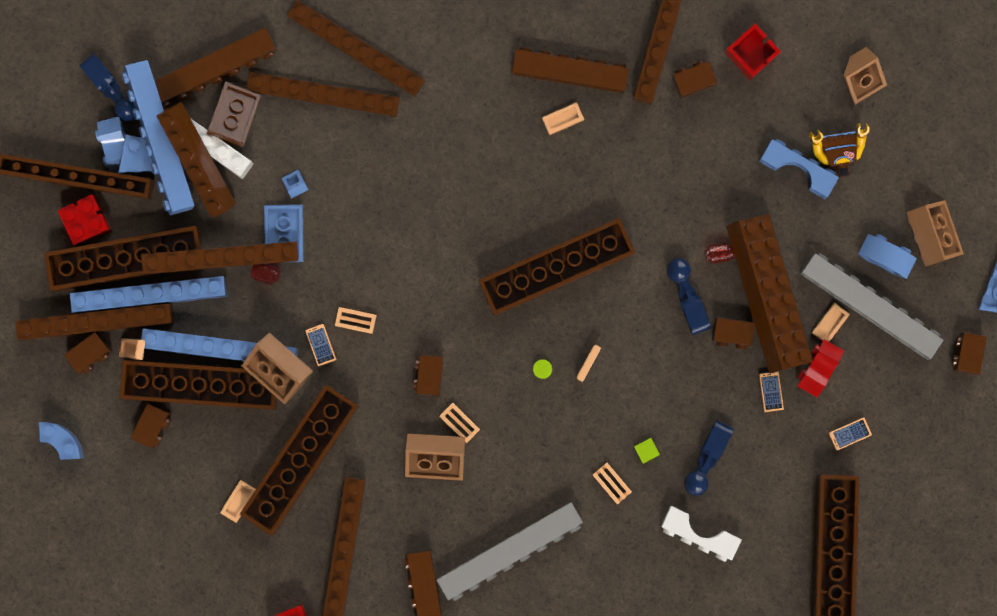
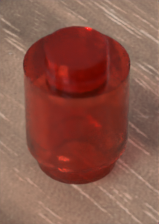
(719, 253)
(265, 273)

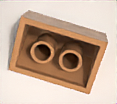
(935, 233)
(276, 368)
(434, 457)

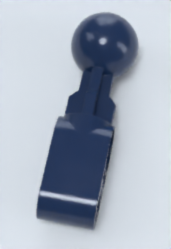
(107, 84)
(691, 304)
(696, 482)

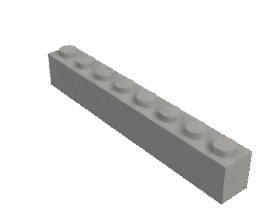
(871, 306)
(509, 551)

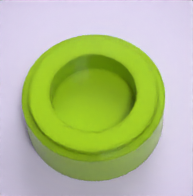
(542, 369)

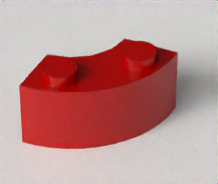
(818, 372)

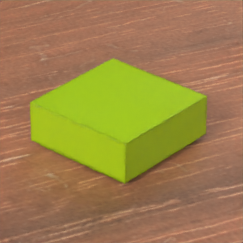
(646, 450)

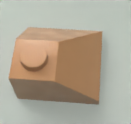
(864, 75)

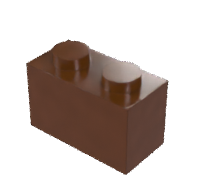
(694, 79)
(733, 332)
(88, 353)
(969, 353)
(429, 375)
(151, 425)

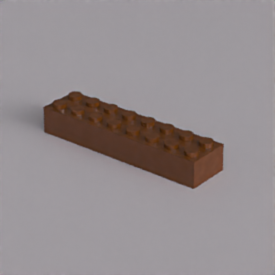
(113, 259)
(556, 267)
(769, 293)
(194, 385)
(299, 460)
(836, 545)

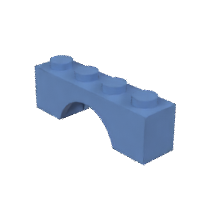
(820, 180)

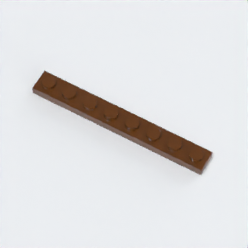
(356, 48)
(323, 94)
(219, 257)

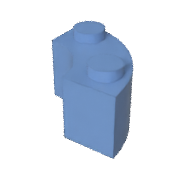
(112, 137)
(887, 256)
(62, 439)

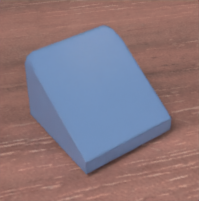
(294, 184)

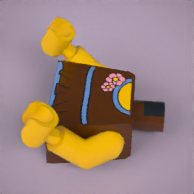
(839, 149)

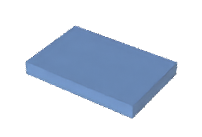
(283, 225)

